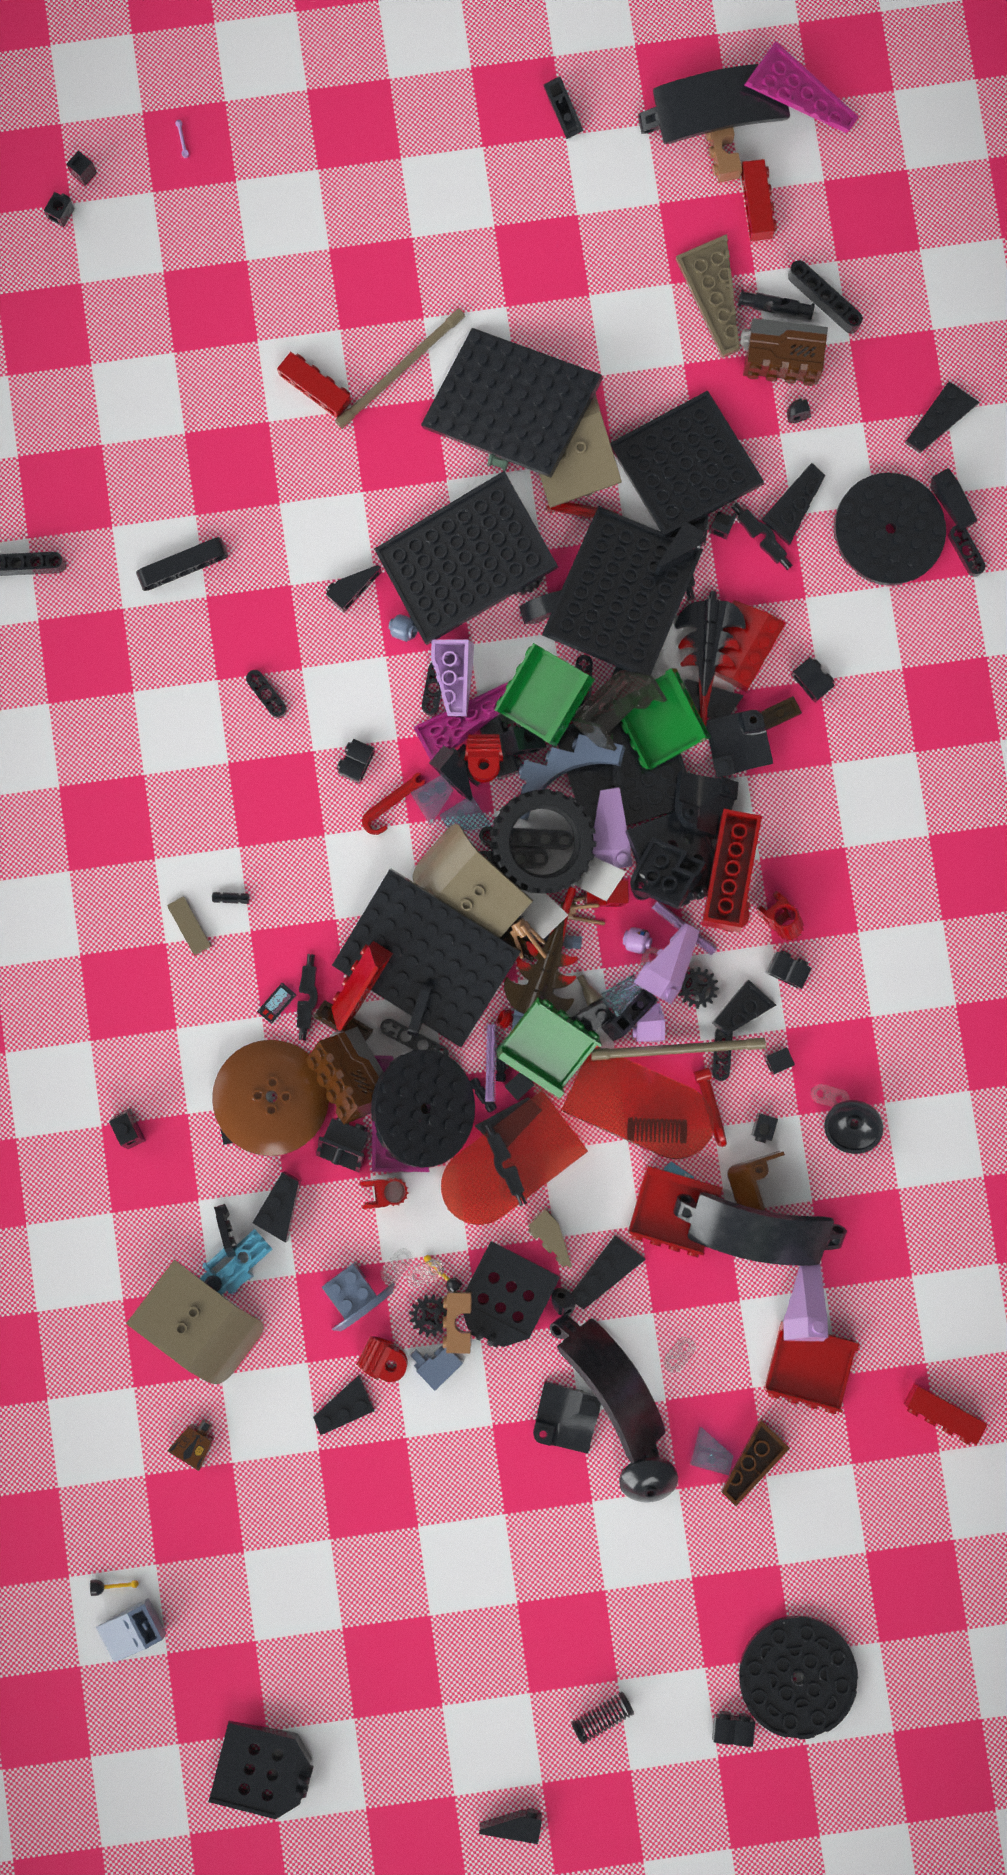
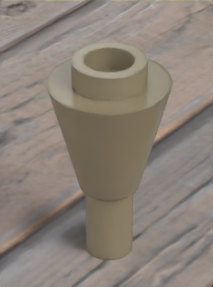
(590, 994)

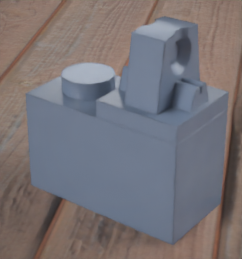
(437, 1369)

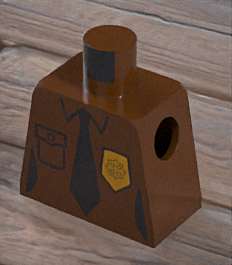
(193, 1444)

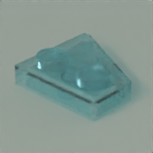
(432, 797)
(465, 814)
(622, 994)
(710, 1454)

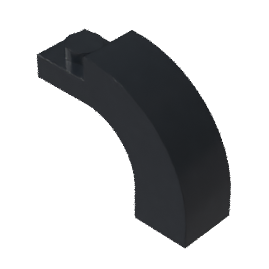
(538, 608)

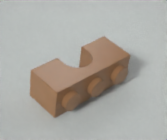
(726, 165)
(456, 1339)

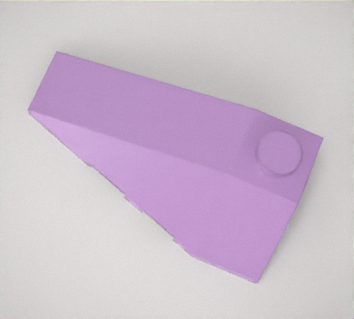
(454, 672)
(610, 829)
(667, 971)
(650, 1026)
(807, 1308)

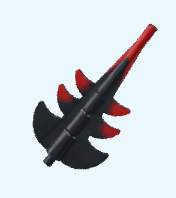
(710, 619)

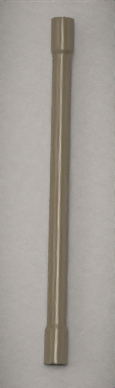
(347, 416)
(749, 1044)

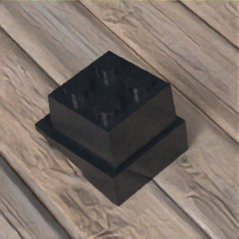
(344, 1144)

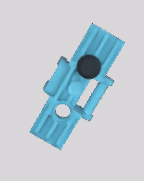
(236, 1271)

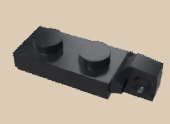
(225, 1228)

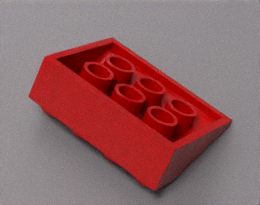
(754, 644)
(359, 983)

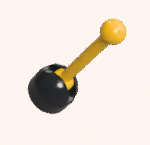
(452, 1284)
(97, 1586)

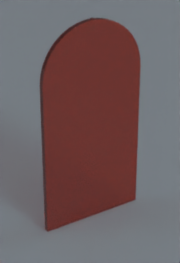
(641, 1107)
(539, 1148)

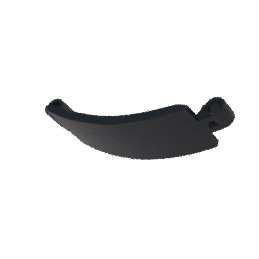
(709, 104)
(758, 1233)
(614, 1383)

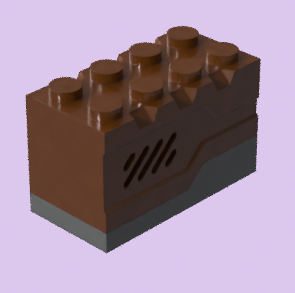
(784, 351)
(347, 1072)

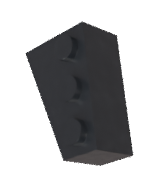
(279, 1207)

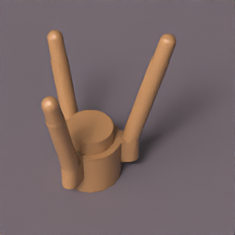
(573, 910)
(522, 928)

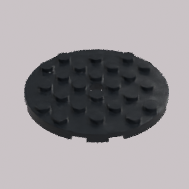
(863, 535)
(396, 1108)
(805, 1706)

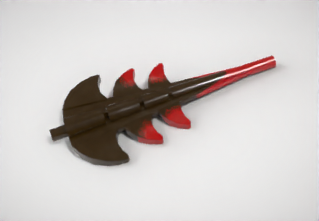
(544, 975)

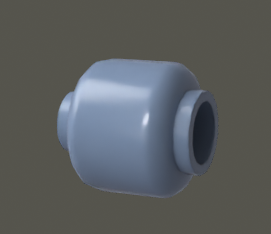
(402, 628)

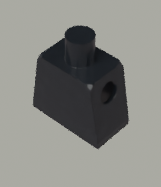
(126, 1129)

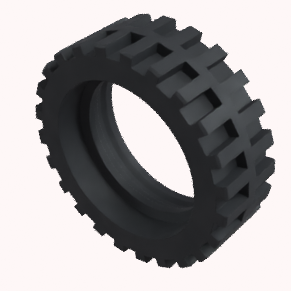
(575, 817)

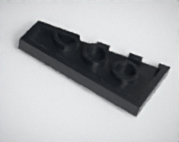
(944, 412)
(790, 509)
(593, 1015)
(607, 1270)

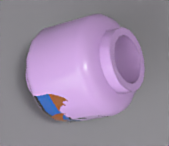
(637, 940)

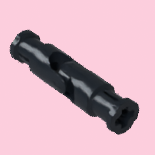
(780, 305)

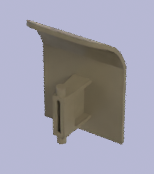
(586, 464)
(470, 882)
(196, 1325)

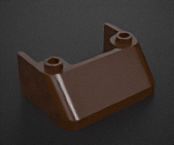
(744, 1179)

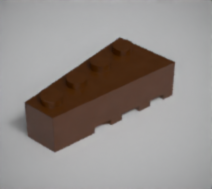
(755, 1461)

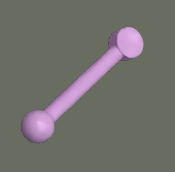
(185, 153)

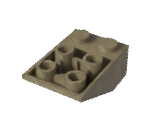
(549, 1231)

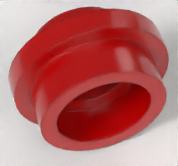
(505, 1019)

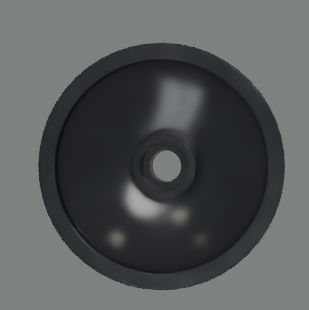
(851, 1136)
(648, 1479)

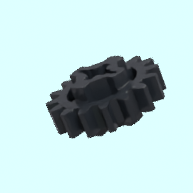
(700, 996)
(423, 1320)

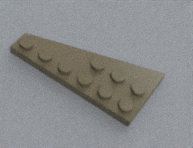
(711, 285)

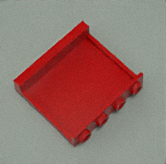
(654, 1209)
(811, 1371)

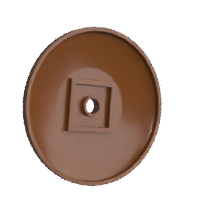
(242, 1103)

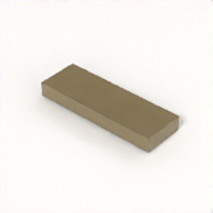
(189, 926)

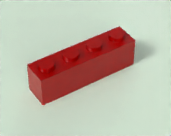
(757, 200)
(314, 385)
(945, 1414)

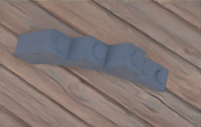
(562, 761)

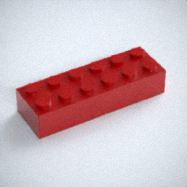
(731, 870)

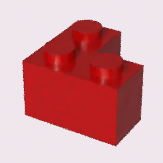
(618, 898)

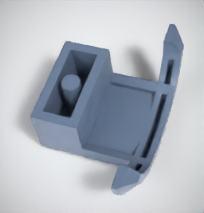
(353, 1295)

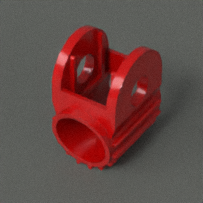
(483, 749)
(786, 932)
(379, 1187)
(375, 1358)

